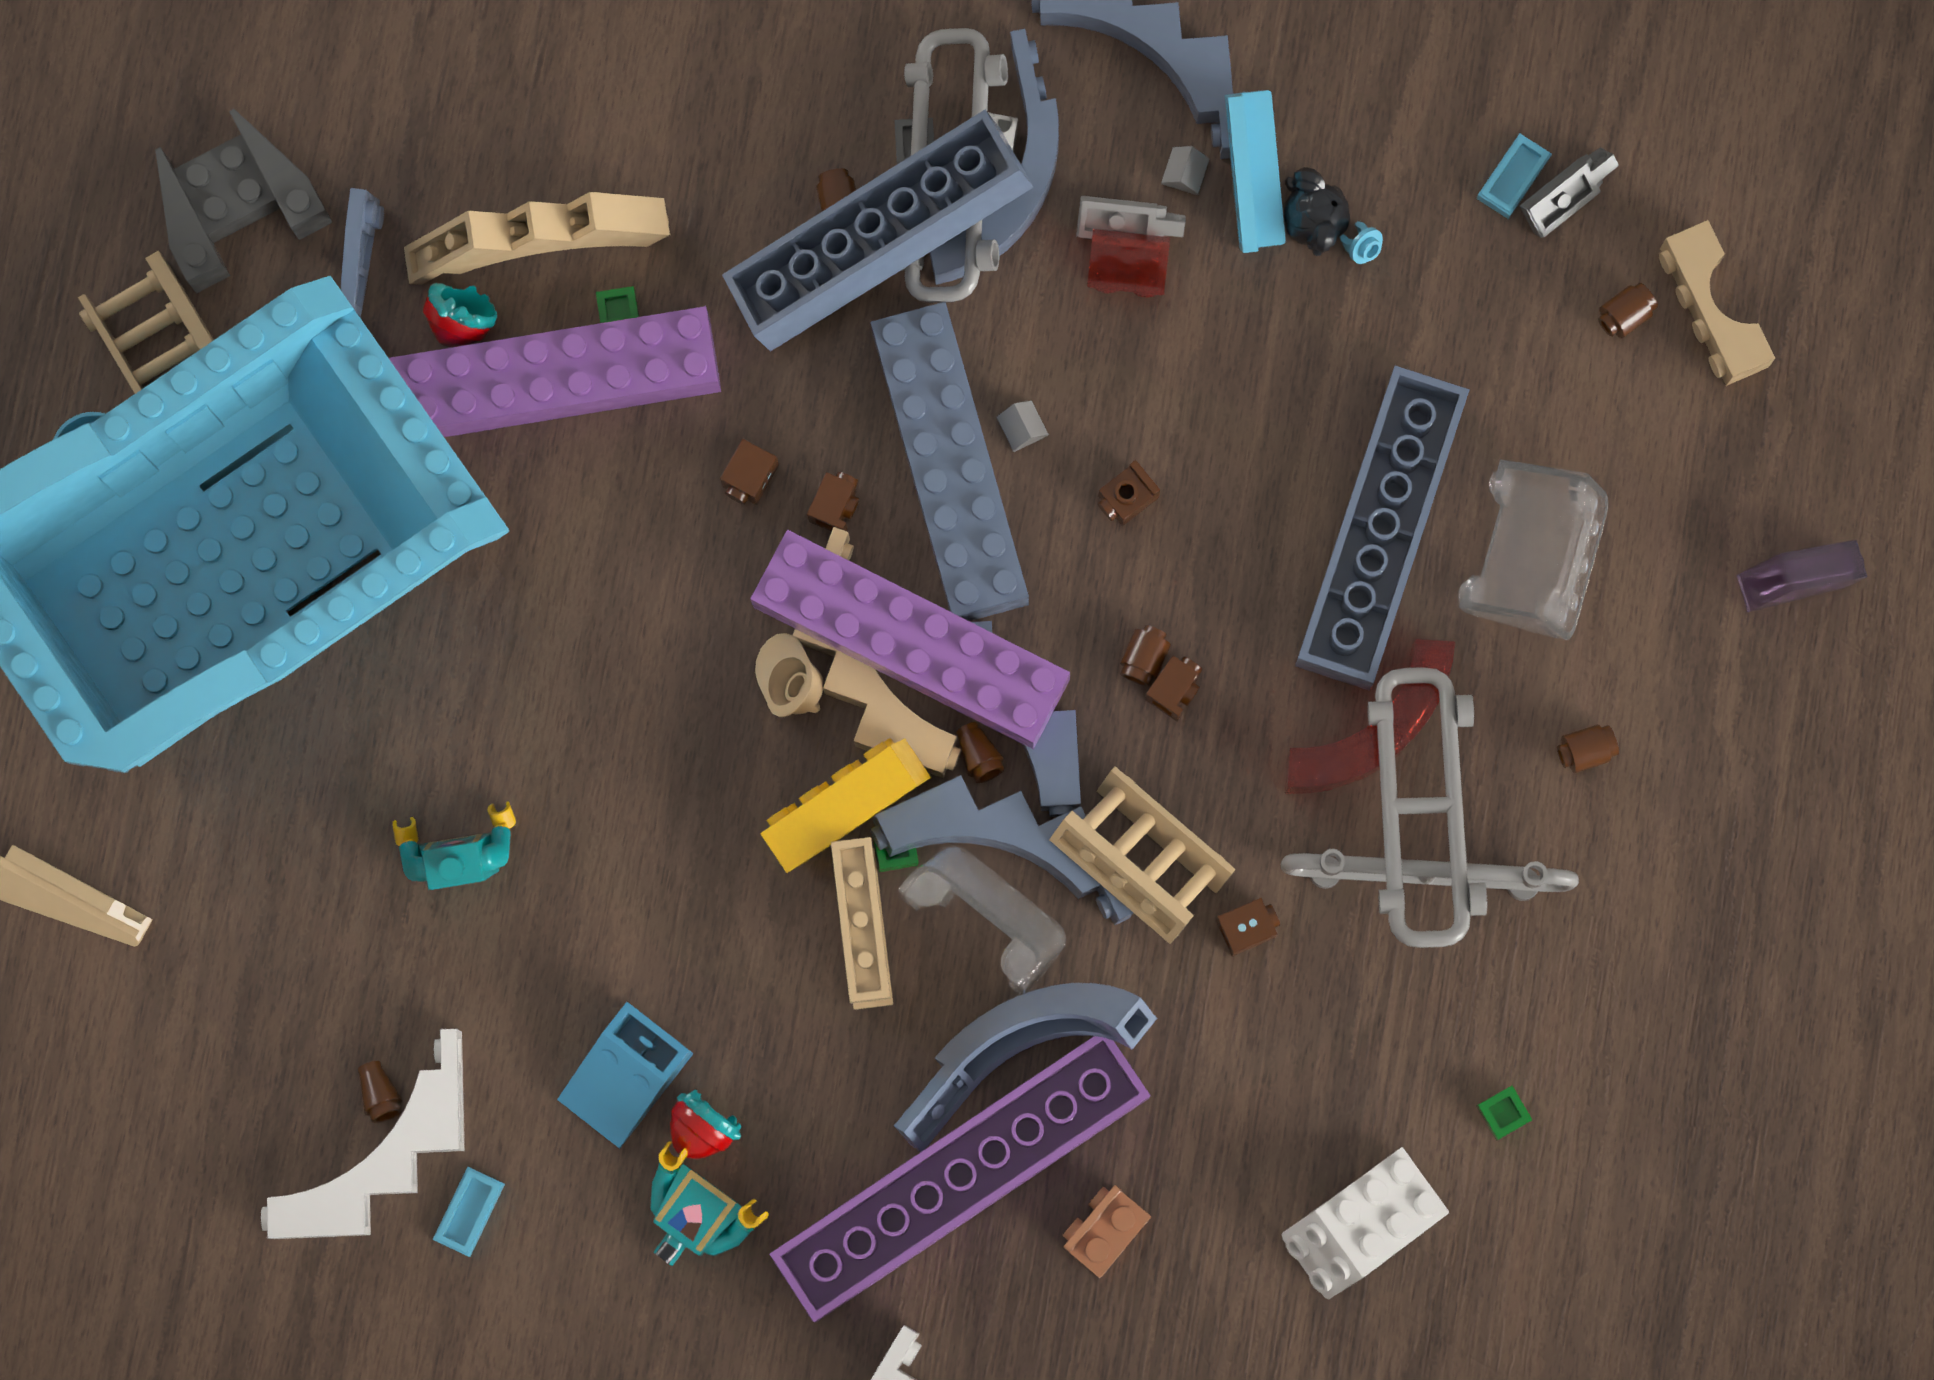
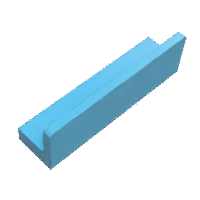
(1255, 170)

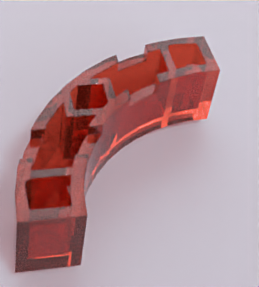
(1358, 755)

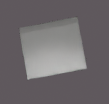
(1185, 169)
(1022, 425)

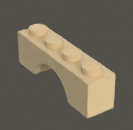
(1734, 346)

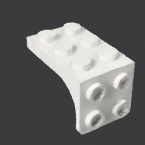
(1364, 1224)

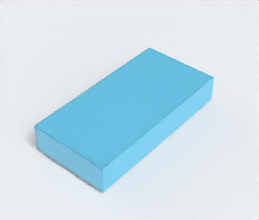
(1514, 176)
(468, 1211)

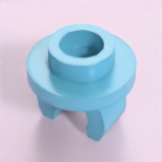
(1365, 245)

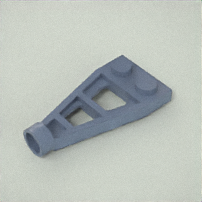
(362, 219)

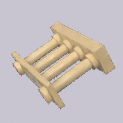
(177, 311)
(1122, 877)
(862, 923)

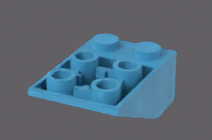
(624, 1075)

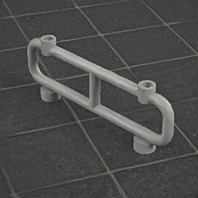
(988, 71)
(1519, 881)
(1468, 898)

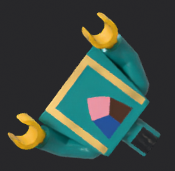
(456, 859)
(695, 1211)

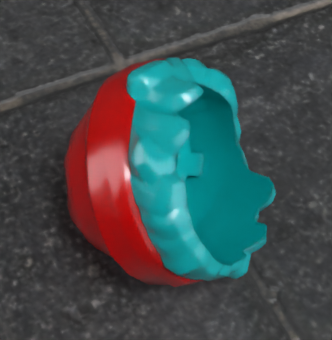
(458, 314)
(700, 1127)

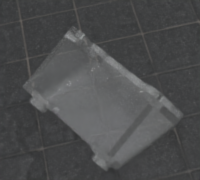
(1538, 549)
(1034, 934)

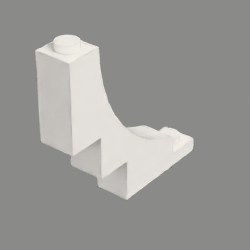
(428, 1124)

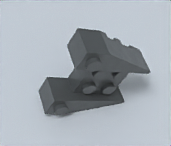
(228, 192)

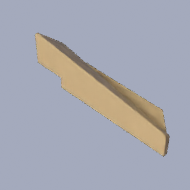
(55, 894)

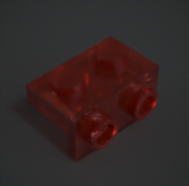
(1128, 263)

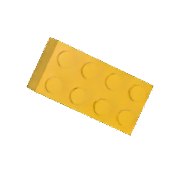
(838, 809)

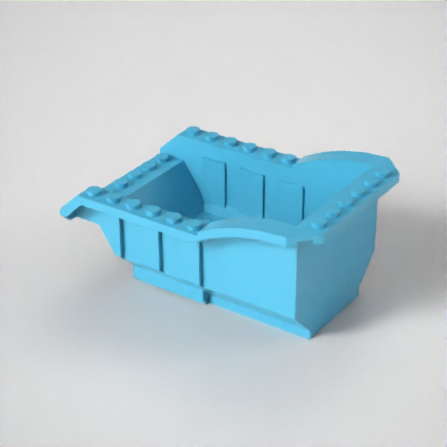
(187, 522)

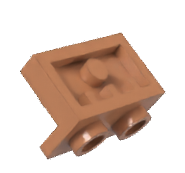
(1106, 1230)

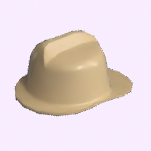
(788, 677)

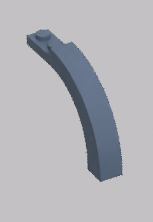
(1038, 162)
(1011, 1029)

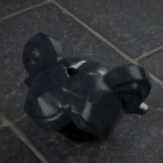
(1309, 211)

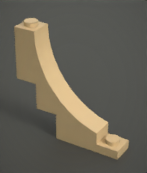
(536, 228)
(884, 713)

